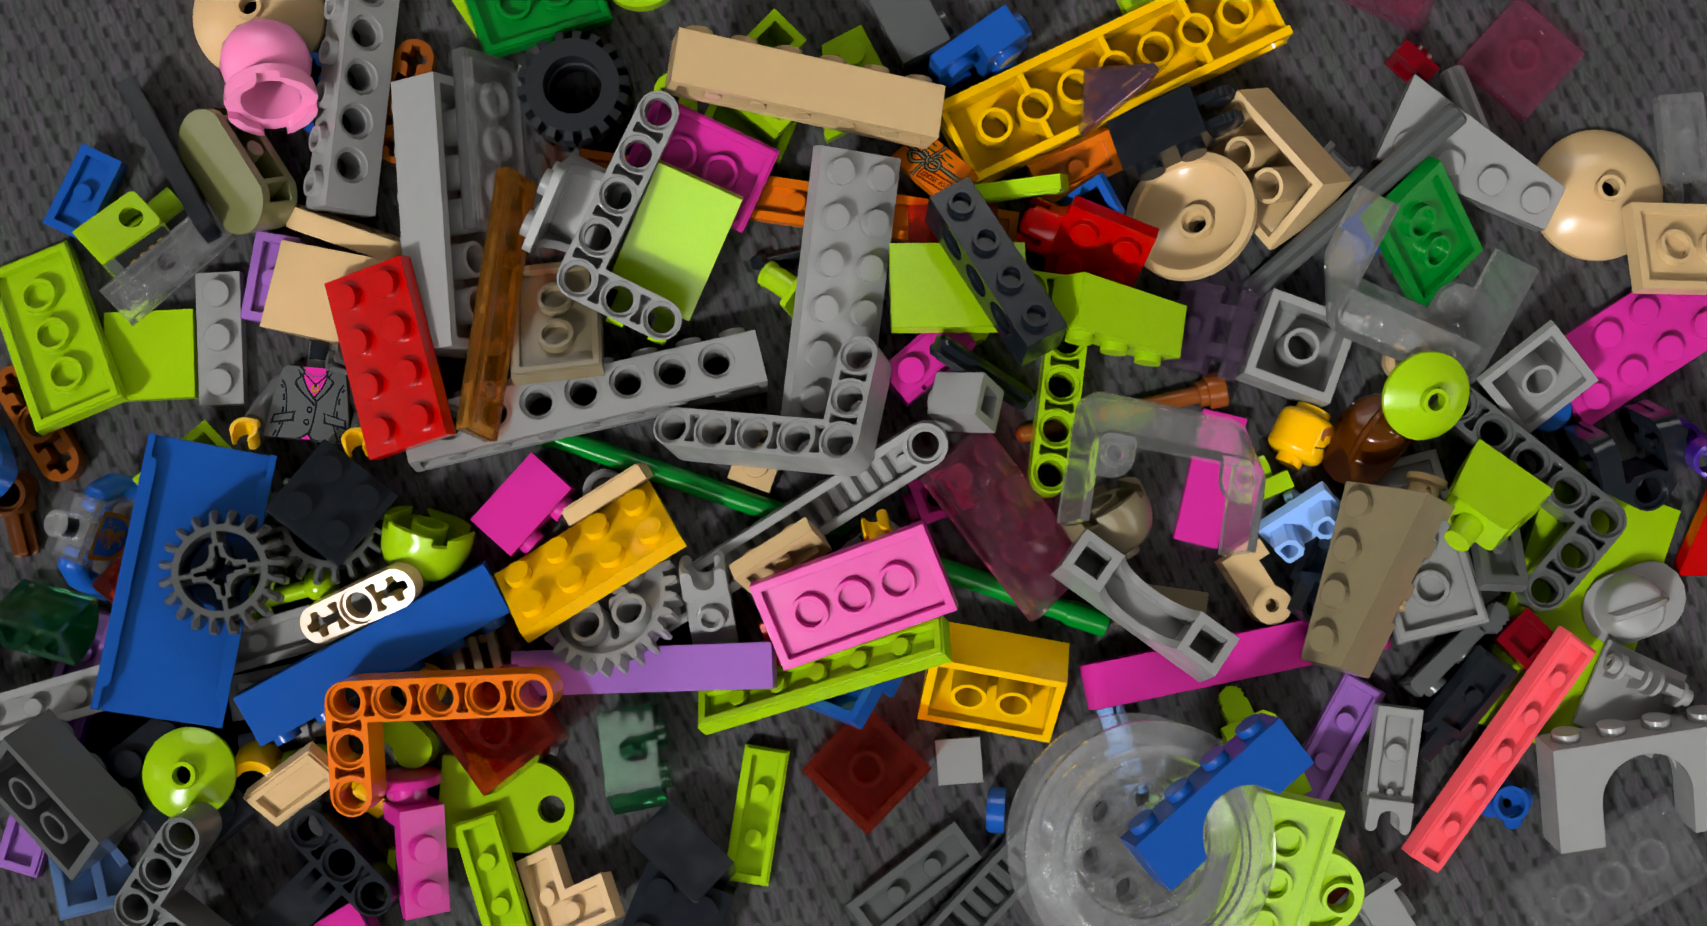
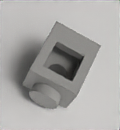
(1385, 906)

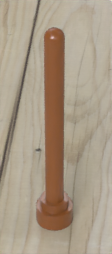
(1207, 392)

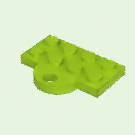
(1309, 865)

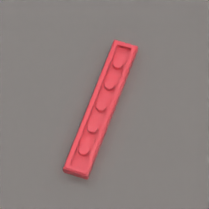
(1498, 749)

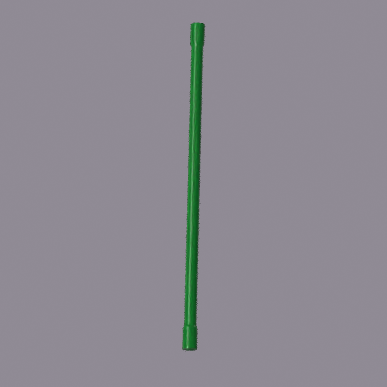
(1070, 612)

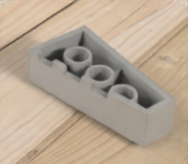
(1477, 161)

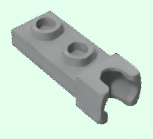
(709, 601)
(1390, 766)

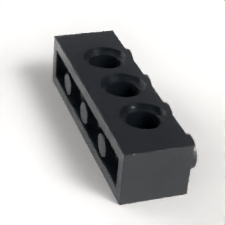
(995, 272)

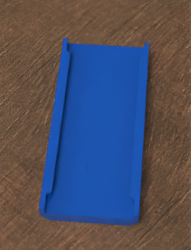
(150, 657)

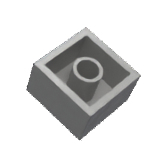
(1293, 350)

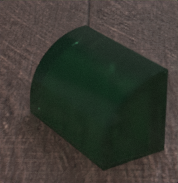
(48, 621)

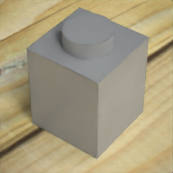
(965, 402)

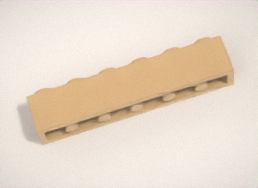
(804, 87)

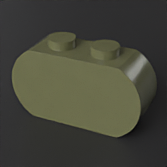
(236, 172)

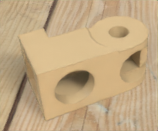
(1254, 587)

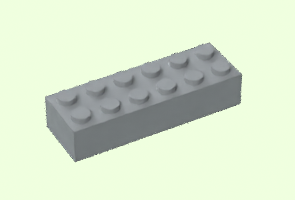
(430, 209)

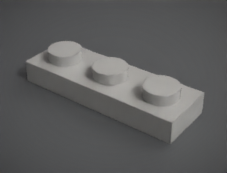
(221, 339)

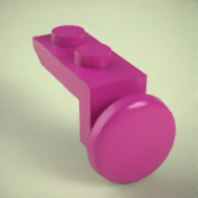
(418, 840)

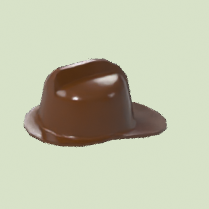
(1363, 444)

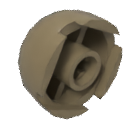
(1118, 516)

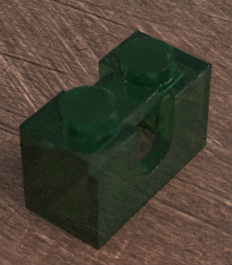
(630, 783)

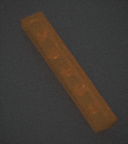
(495, 307)

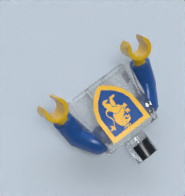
(91, 529)

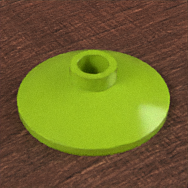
(1412, 385)
(207, 759)

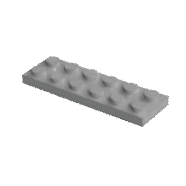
(839, 269)

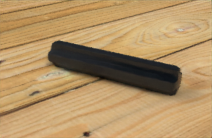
(963, 360)

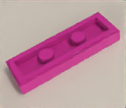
(1201, 501)

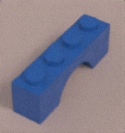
(1171, 834)

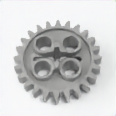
(649, 594)

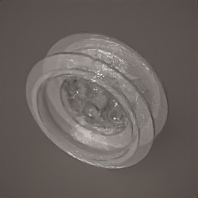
(1111, 761)

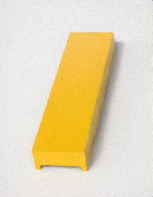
(1038, 102)

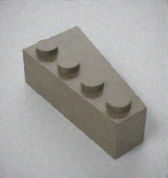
(1369, 573)

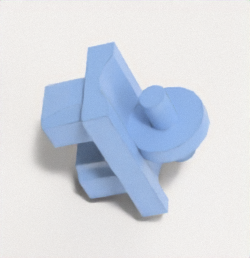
(1300, 521)

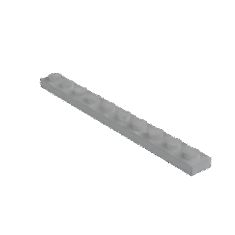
(72, 693)

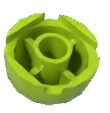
(431, 544)

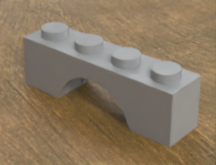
(1174, 631)

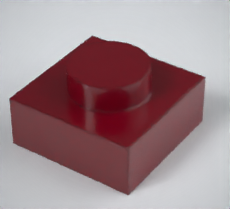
(1412, 60)
(1523, 637)

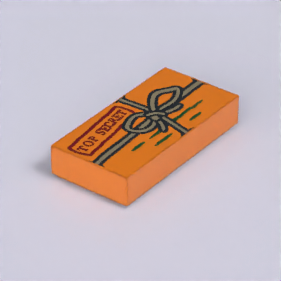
(933, 167)

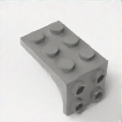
(566, 197)

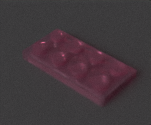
(1001, 520)

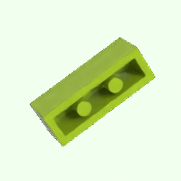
(1119, 318)

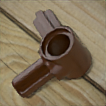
(19, 517)

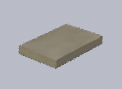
(553, 333)

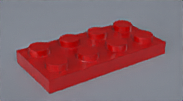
(390, 358)

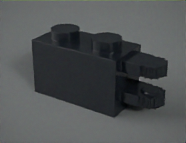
(1171, 130)

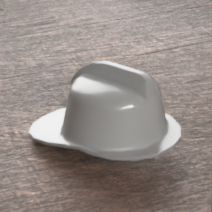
(1634, 603)

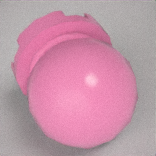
(267, 77)

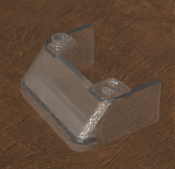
(1459, 319)
(1105, 442)

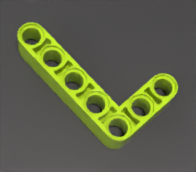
(1052, 408)

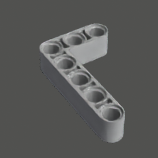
(617, 221)
(788, 433)

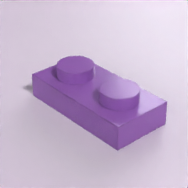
(260, 273)

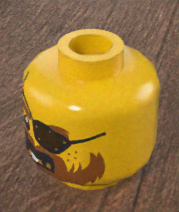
(1301, 435)

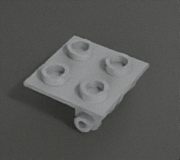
(1628, 686)

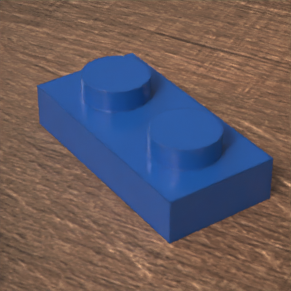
(85, 189)

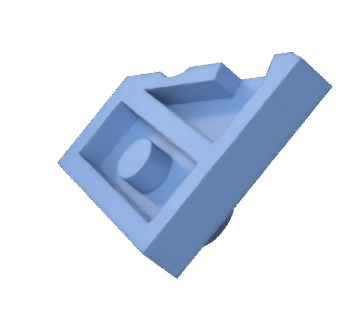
(93, 889)

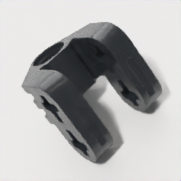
(1600, 462)

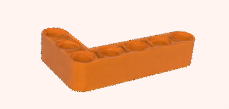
(421, 705)

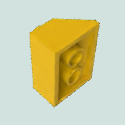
(997, 683)

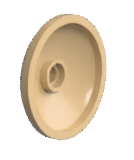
(217, 18)
(1192, 193)
(1586, 219)

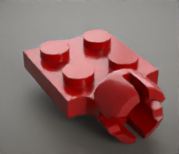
(1087, 239)

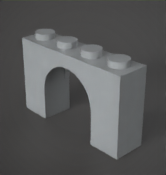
(1579, 762)

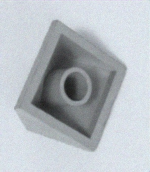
(1537, 377)

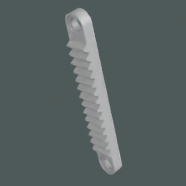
(833, 499)

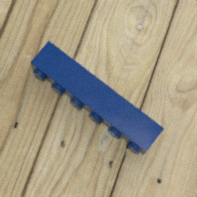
(391, 644)

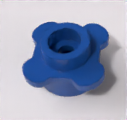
(1519, 805)

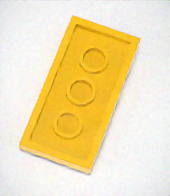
(589, 561)

